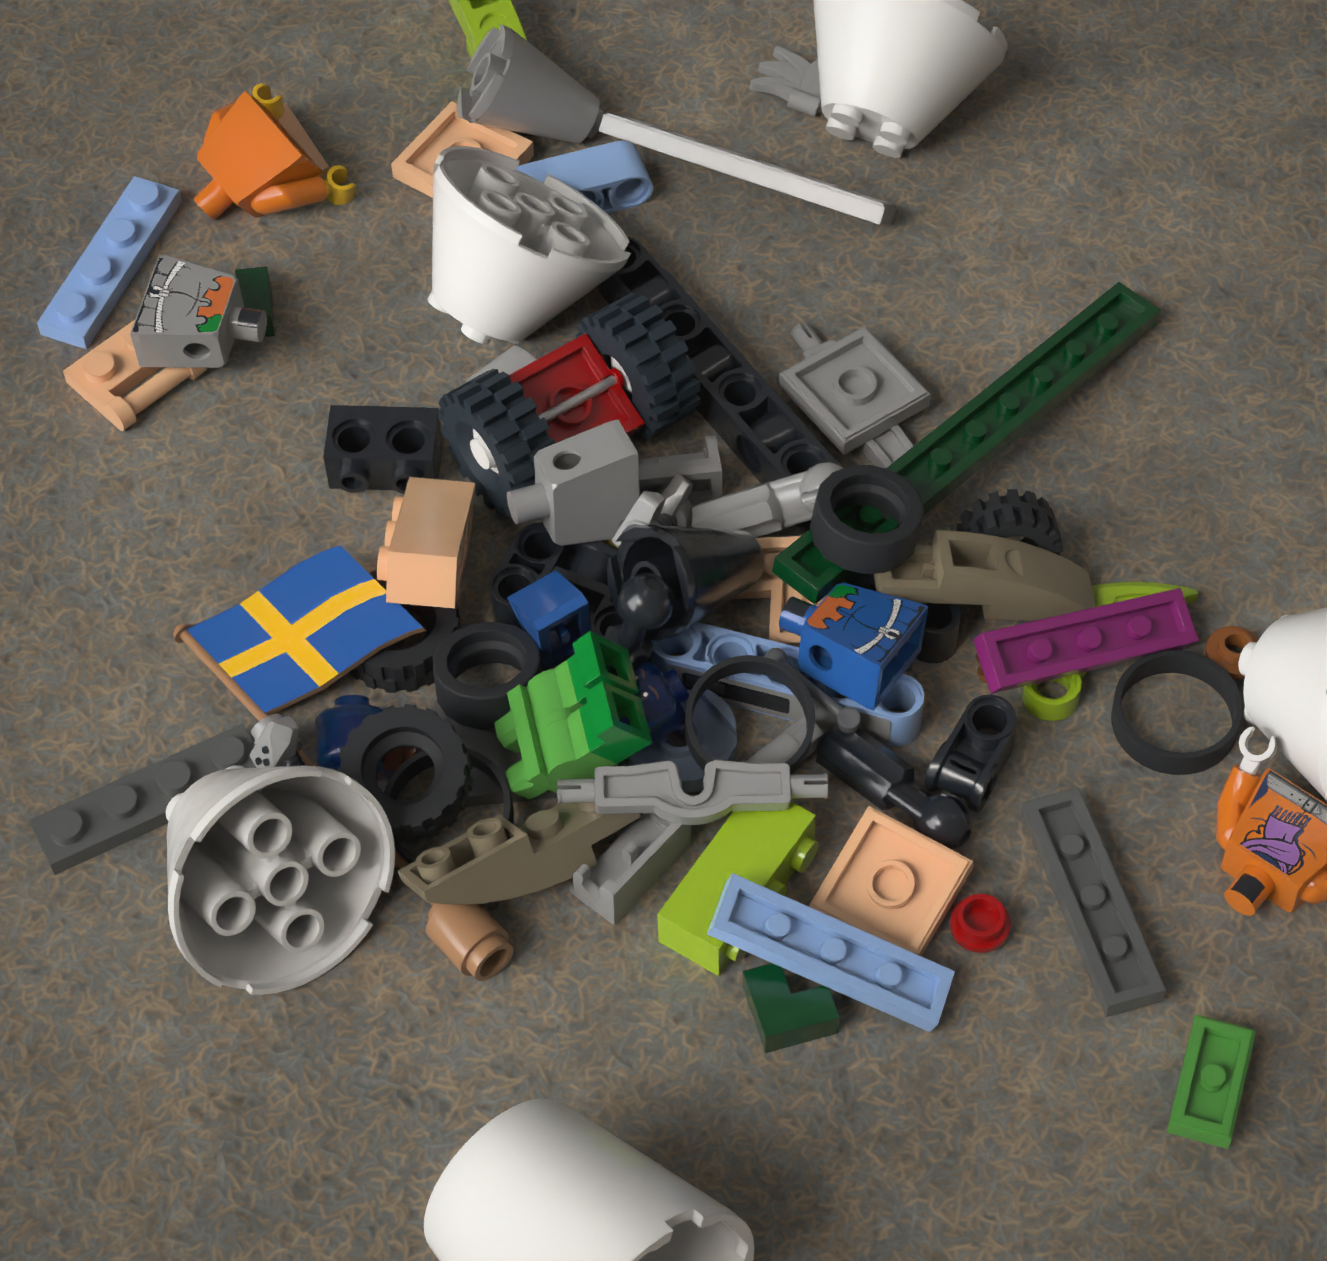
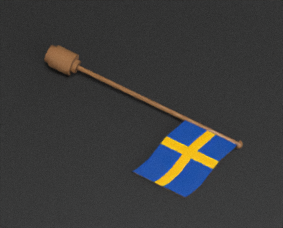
(299, 641)

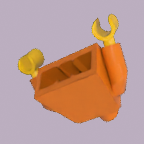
(260, 162)

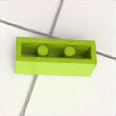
(751, 844)

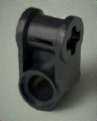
(972, 760)

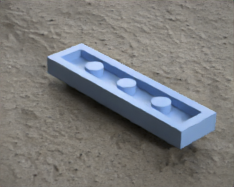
(109, 262)
(831, 952)

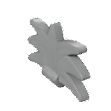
(792, 80)

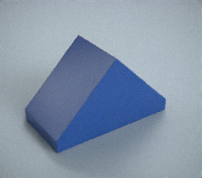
(553, 615)

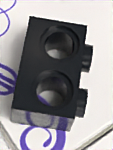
(381, 447)

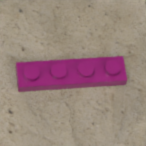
(1084, 640)

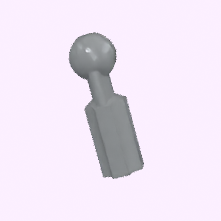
(765, 506)

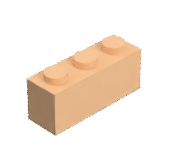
(427, 542)

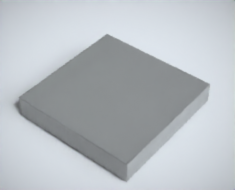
(854, 390)

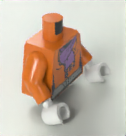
(1270, 837)

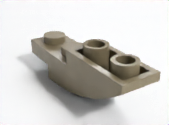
(990, 571)
(510, 861)

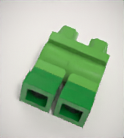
(571, 718)

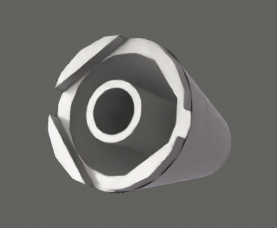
(526, 92)

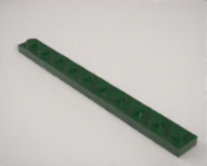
(986, 425)

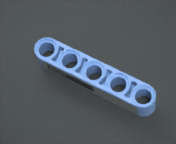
(708, 645)

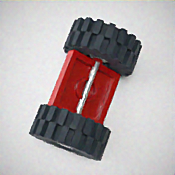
(616, 368)

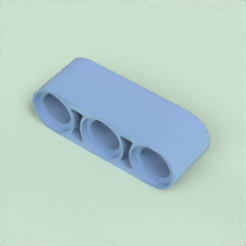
(605, 174)

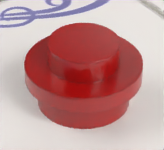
(980, 923)

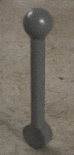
(847, 718)

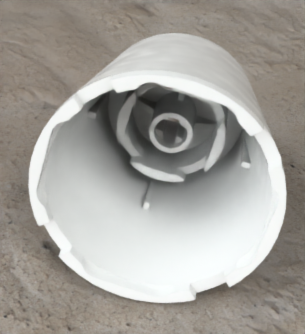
(567, 1190)

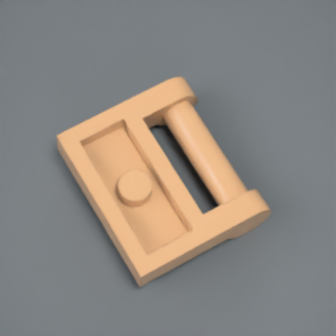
(114, 370)

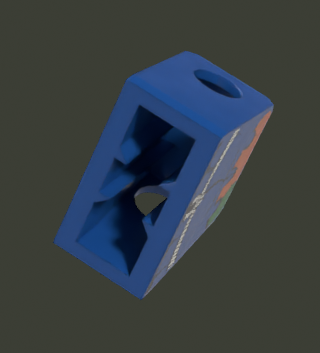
(856, 640)

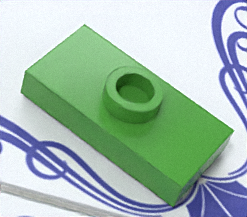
(1211, 1081)

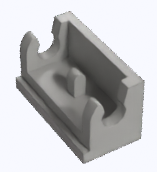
(700, 469)
(630, 865)

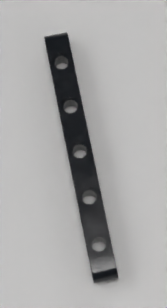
(750, 412)

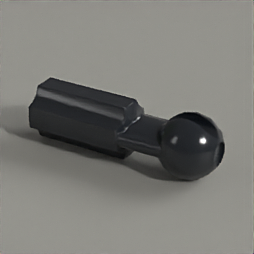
(644, 605)
(889, 782)

